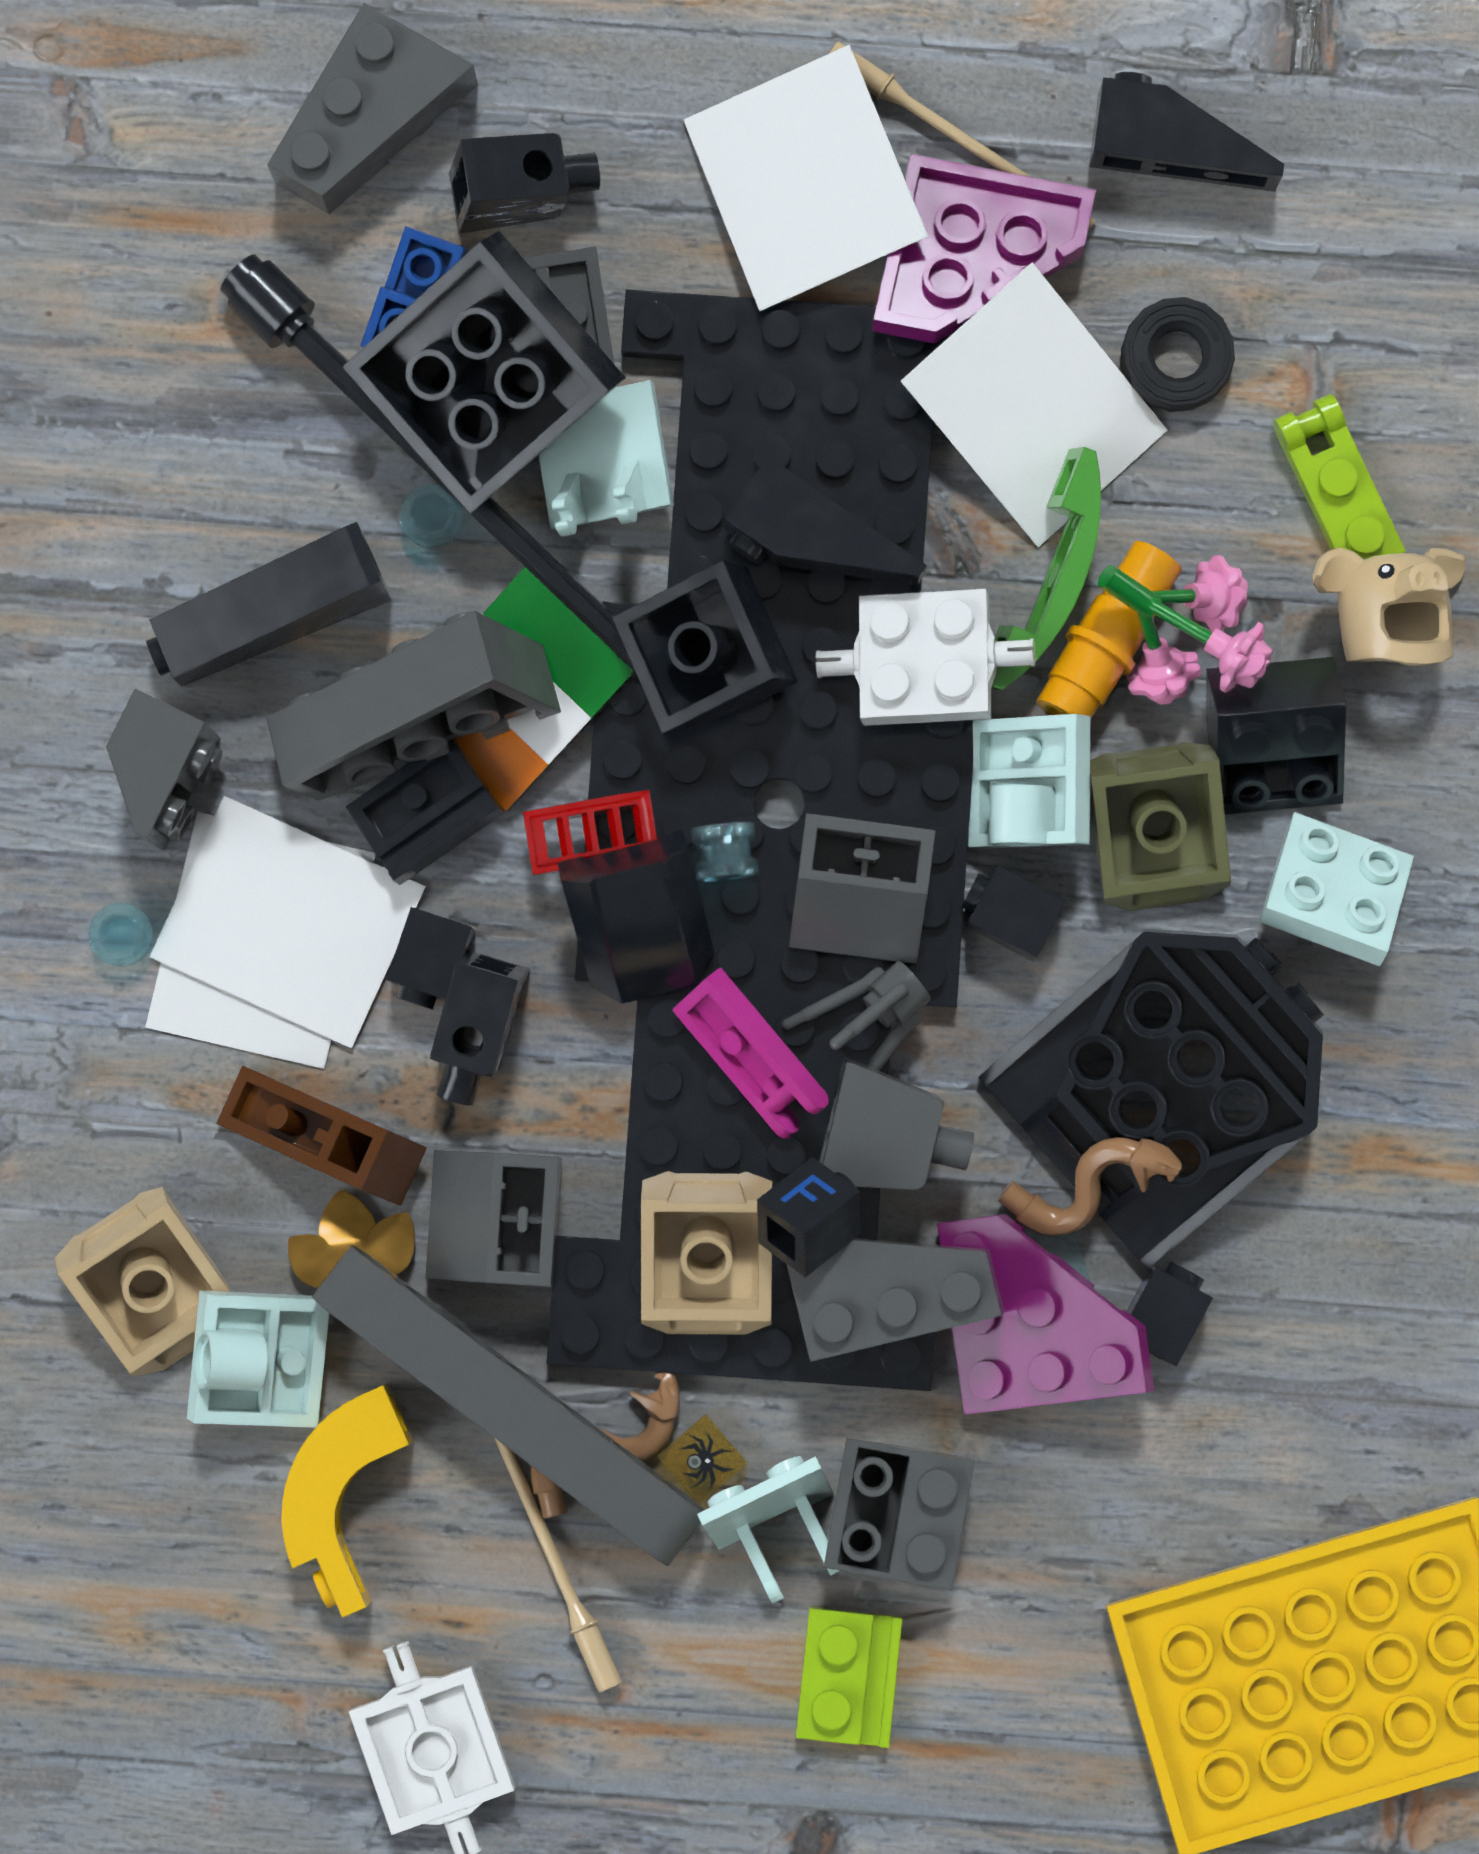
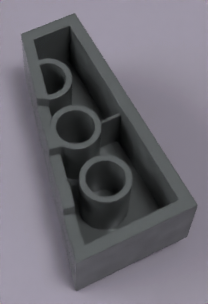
(410, 704)

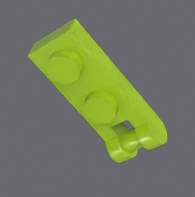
(1337, 481)

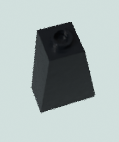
(269, 607)

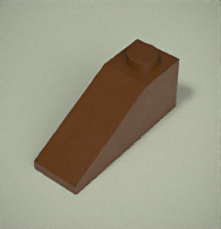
(321, 1136)

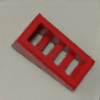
(612, 805)

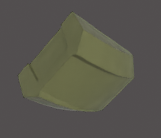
(1159, 826)

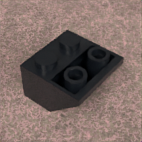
(1280, 738)

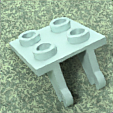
(608, 462)
(738, 1510)

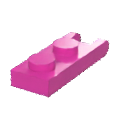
(750, 1052)

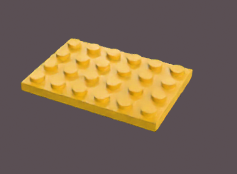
(1309, 1677)

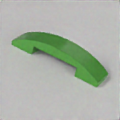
(1079, 498)

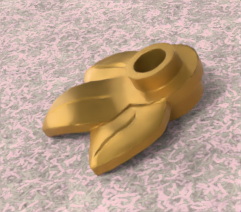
(347, 1223)

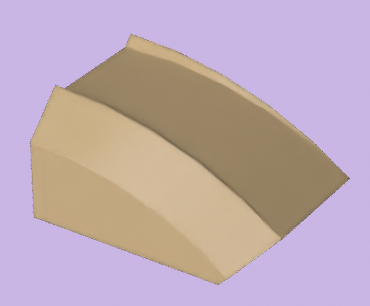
(704, 1254)
(141, 1281)

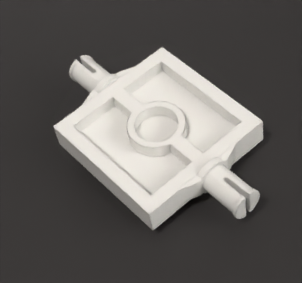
(925, 657)
(432, 1749)

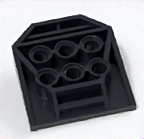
(1218, 994)

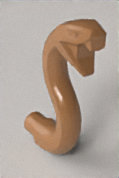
(1143, 1157)
(662, 1410)

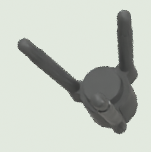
(892, 998)

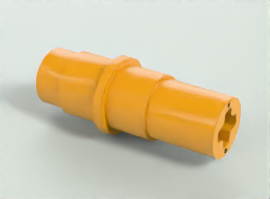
(1105, 639)

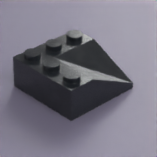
(483, 371)

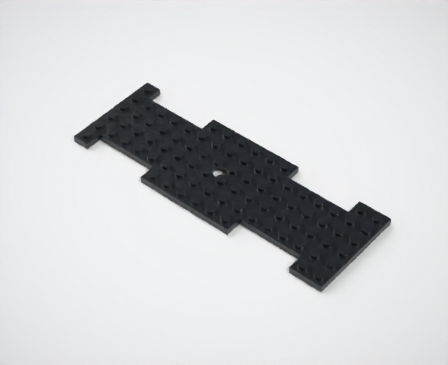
(832, 409)

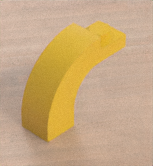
(317, 1484)

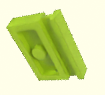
(848, 1677)

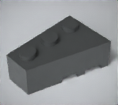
(365, 107)
(892, 1293)

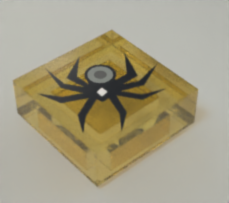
(702, 1459)

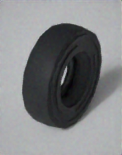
(1173, 316)

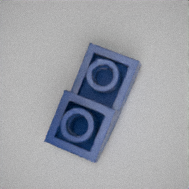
(416, 267)

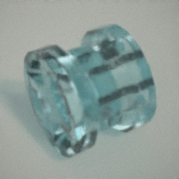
(725, 851)

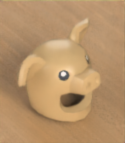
(1393, 603)

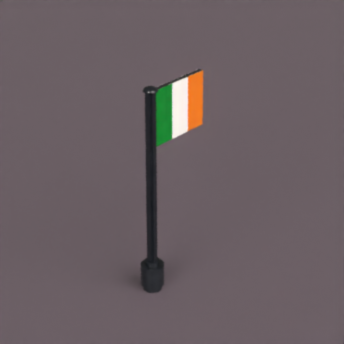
(540, 602)

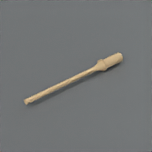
(887, 89)
(582, 1624)

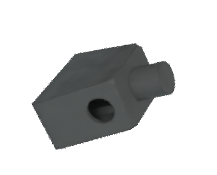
(888, 1131)

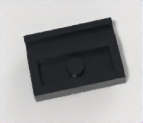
(424, 812)

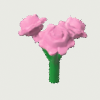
(1217, 600)

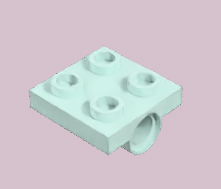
(1030, 782)
(1336, 889)
(257, 1359)

